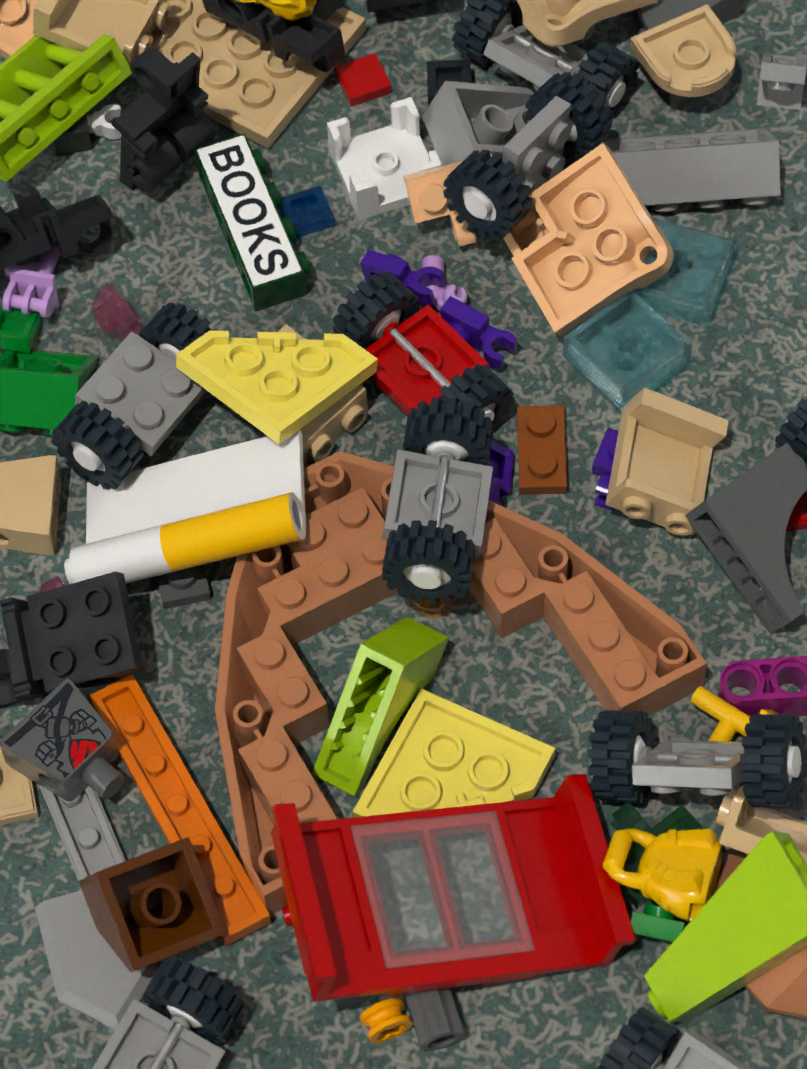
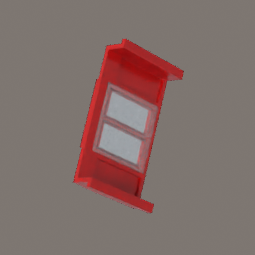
(450, 894)

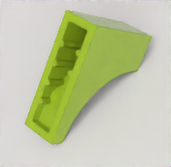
(377, 692)

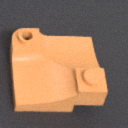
(586, 241)

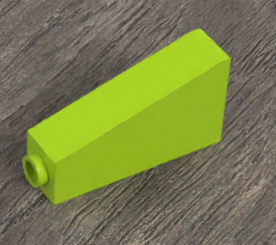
(738, 933)

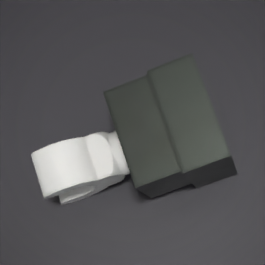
(77, 137)

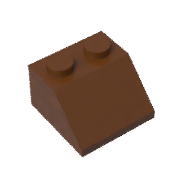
(153, 905)

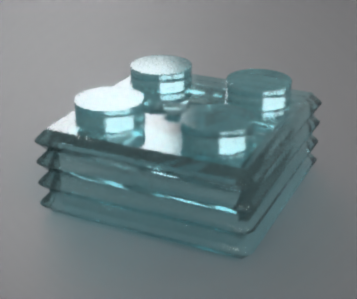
(697, 288)
(626, 326)

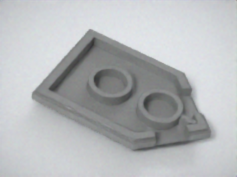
(83, 964)

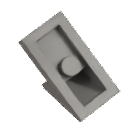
(782, 81)

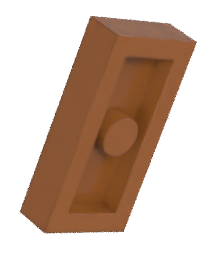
(541, 450)

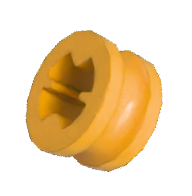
(386, 1020)

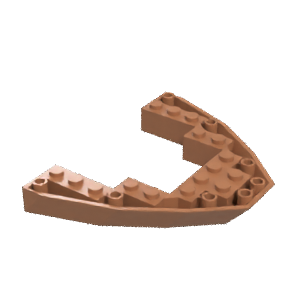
(286, 593)

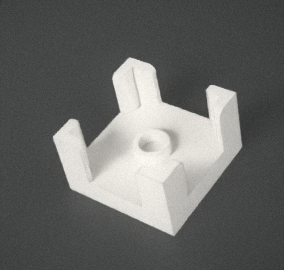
(377, 160)

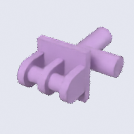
(33, 286)

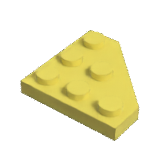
(275, 377)
(453, 760)

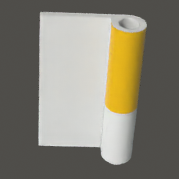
(194, 511)

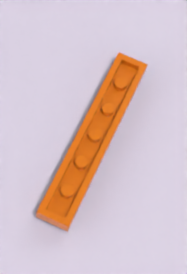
(179, 804)

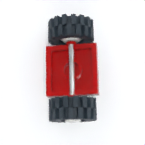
(418, 351)

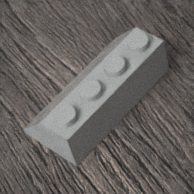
(701, 167)

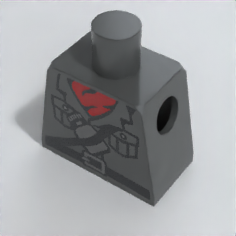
(65, 746)

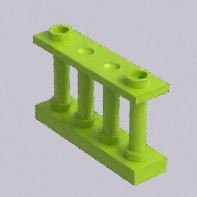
(56, 100)

